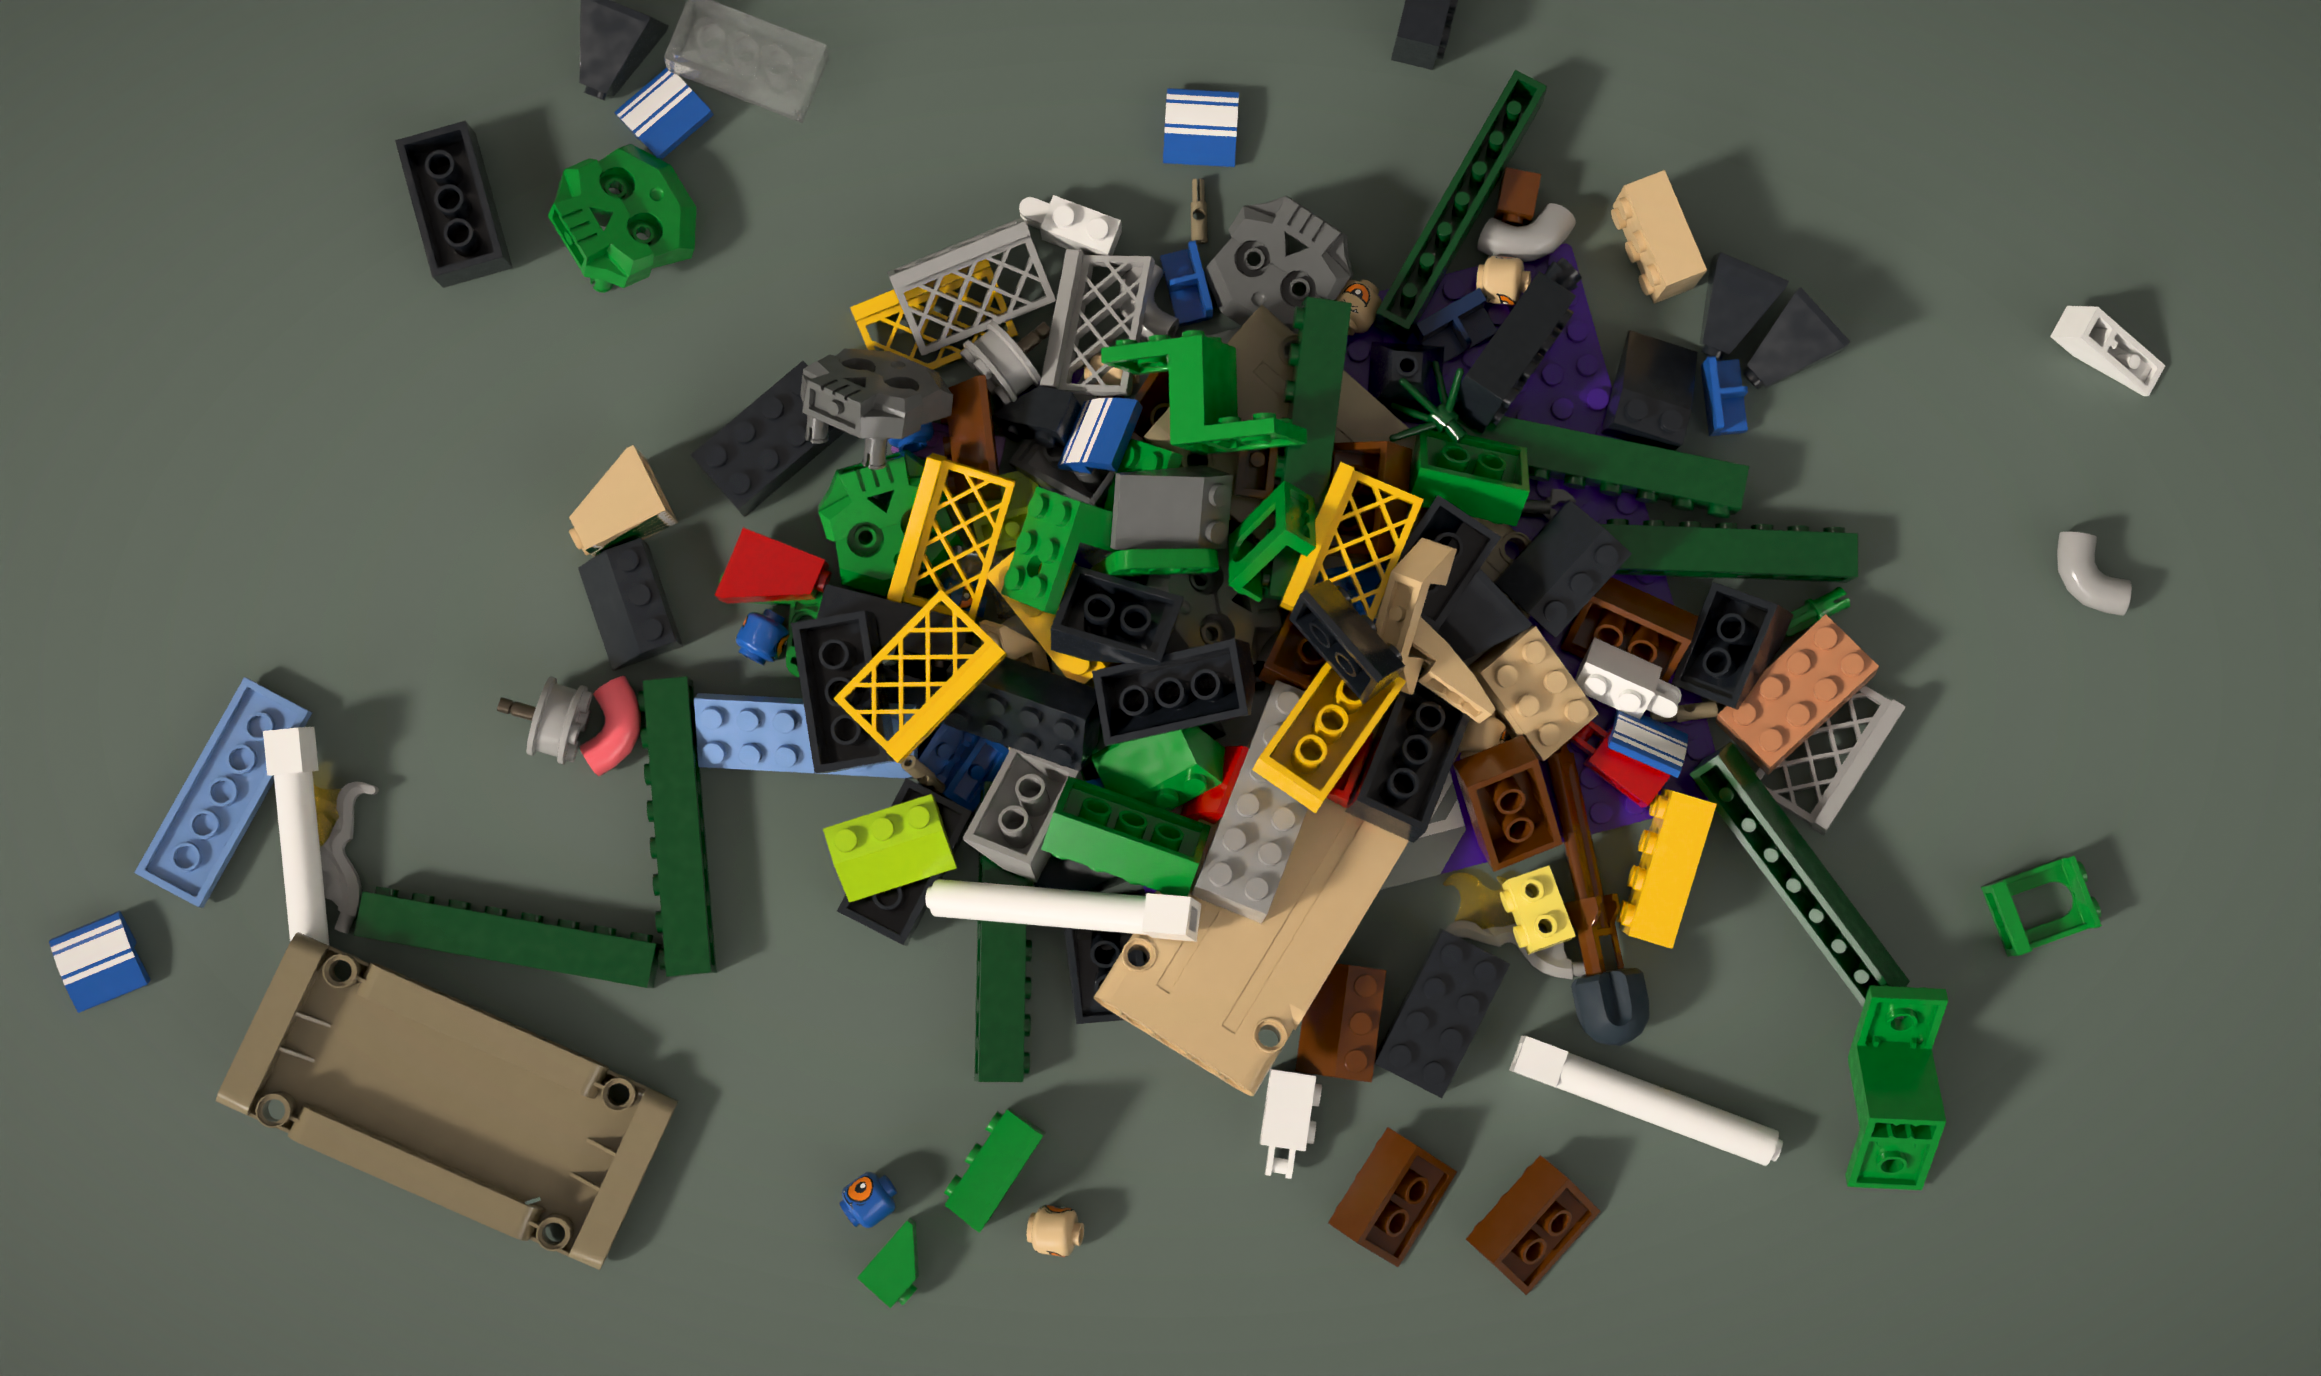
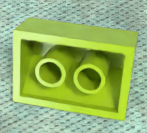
(890, 848)

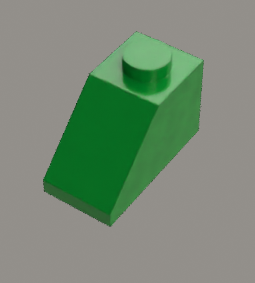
(894, 1267)

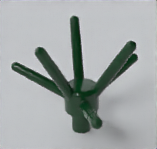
(1442, 417)

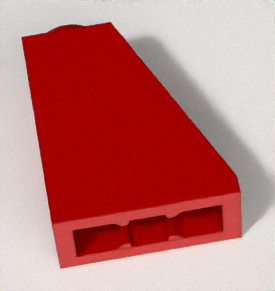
(770, 572)

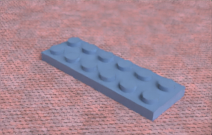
(767, 735)
(219, 796)

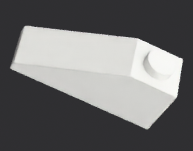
(2107, 347)

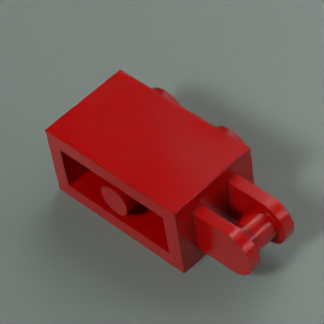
(1626, 774)

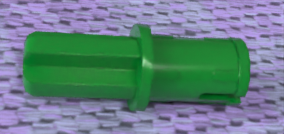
(1815, 609)

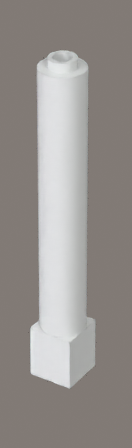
(291, 759)
(1149, 915)
(1646, 1101)

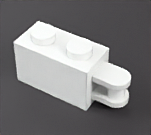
(1072, 225)
(1626, 682)
(1288, 1117)

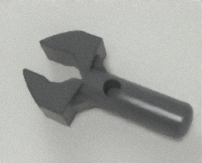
(1543, 507)

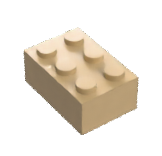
(1658, 237)
(1533, 692)

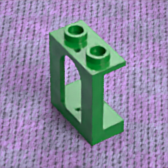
(1293, 528)
(2082, 915)

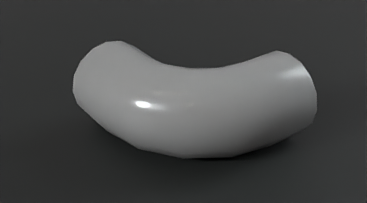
(1528, 241)
(1155, 320)
(2084, 578)

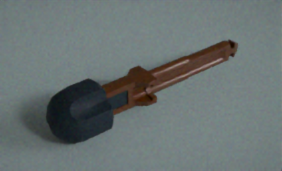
(1609, 999)

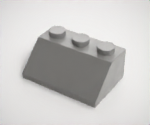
(1018, 813)

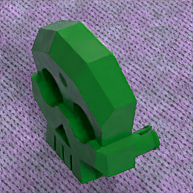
(649, 203)
(852, 508)

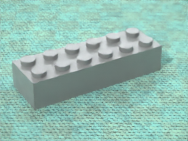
(1255, 828)

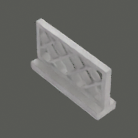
(958, 257)
(1069, 315)
(1852, 768)

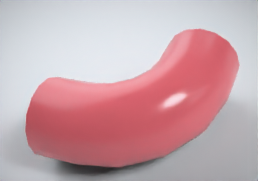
(620, 727)

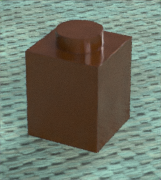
(1517, 197)

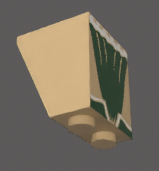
(621, 506)

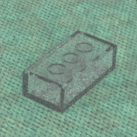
(746, 58)

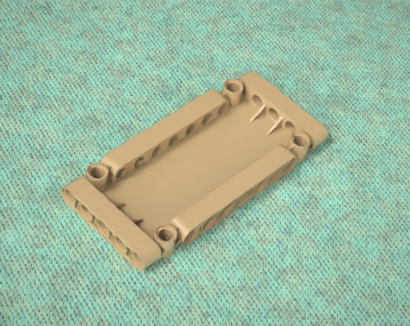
(1252, 975)

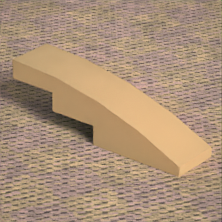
(1448, 674)

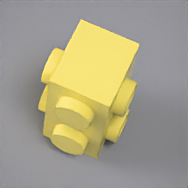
(1543, 909)

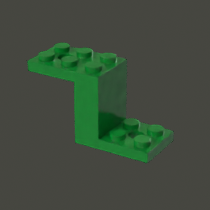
(1203, 393)
(1057, 527)
(1896, 1087)

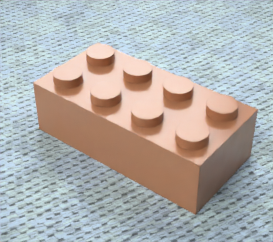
(1798, 694)

